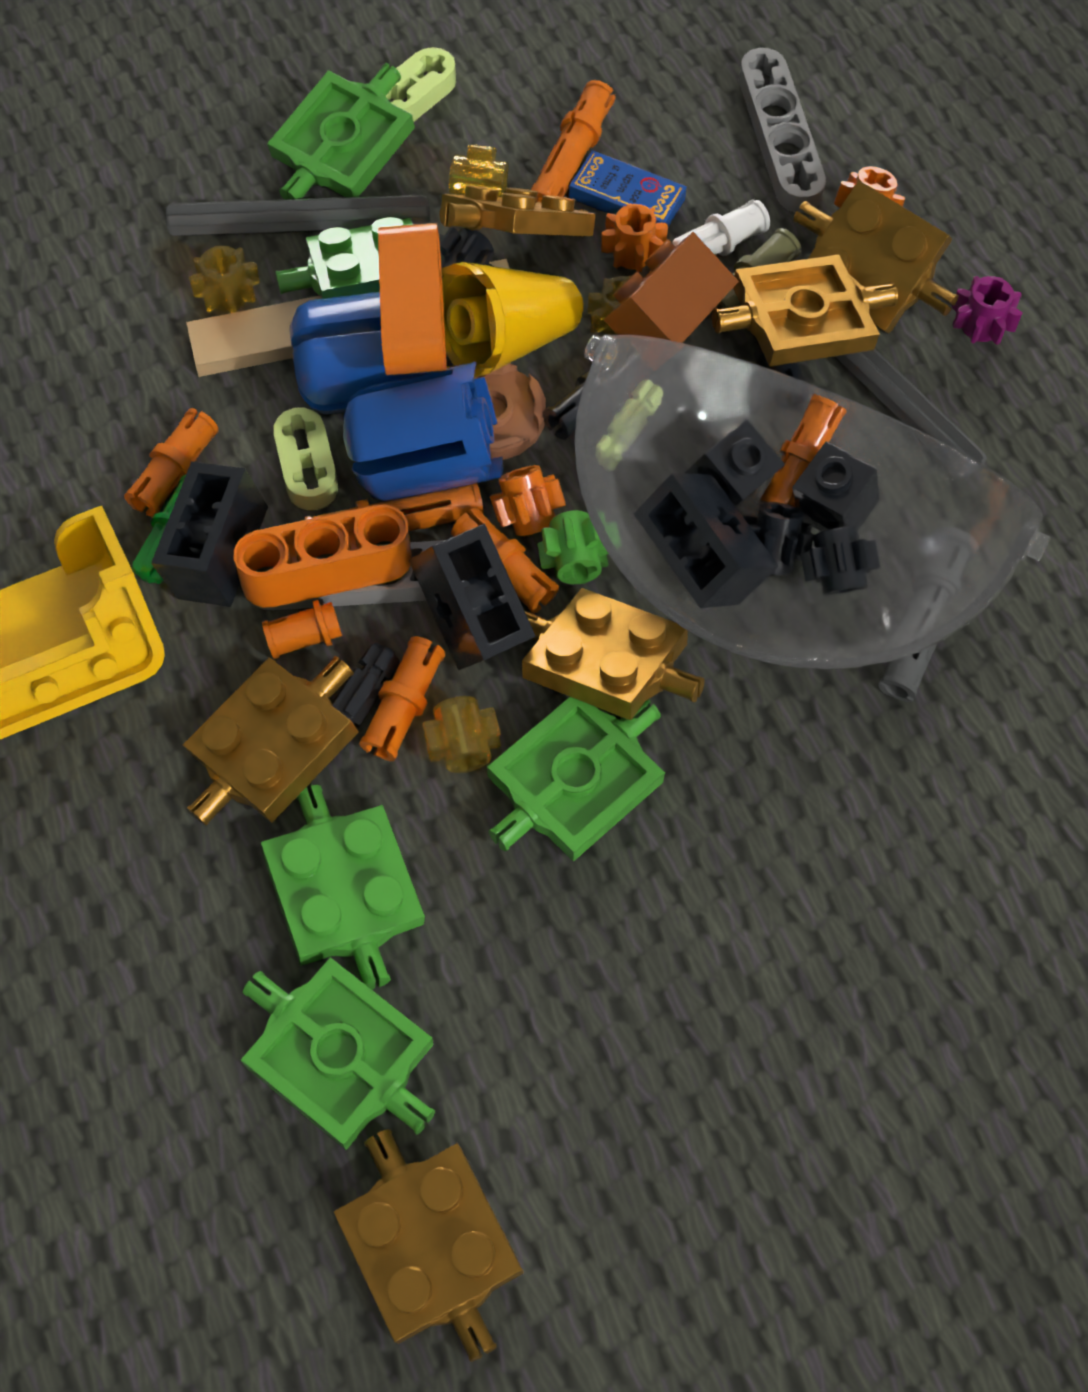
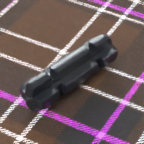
(362, 689)

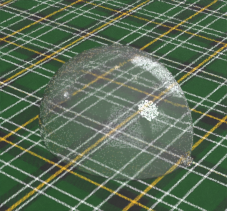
(941, 530)

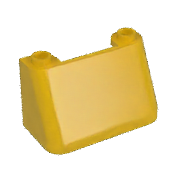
(74, 629)

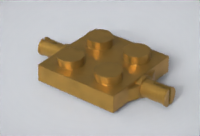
(515, 212)
(881, 246)
(805, 309)
(609, 655)
(270, 739)
(428, 1244)

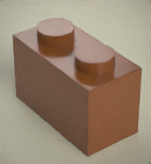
(674, 295)

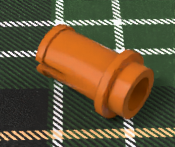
(302, 629)

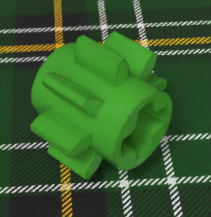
(572, 548)

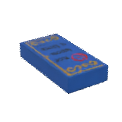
(612, 184)

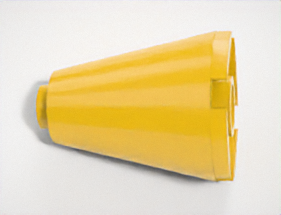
(504, 313)

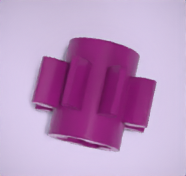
(987, 309)

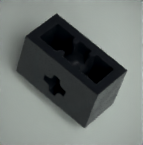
(200, 537)
(705, 540)
(471, 597)

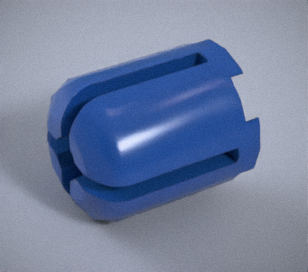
(338, 350)
(422, 434)

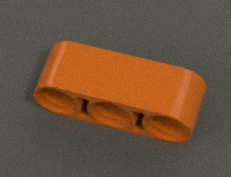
(411, 299)
(294, 549)

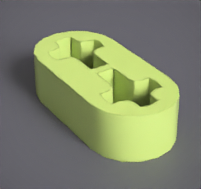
(422, 90)
(295, 460)

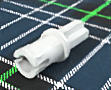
(725, 231)

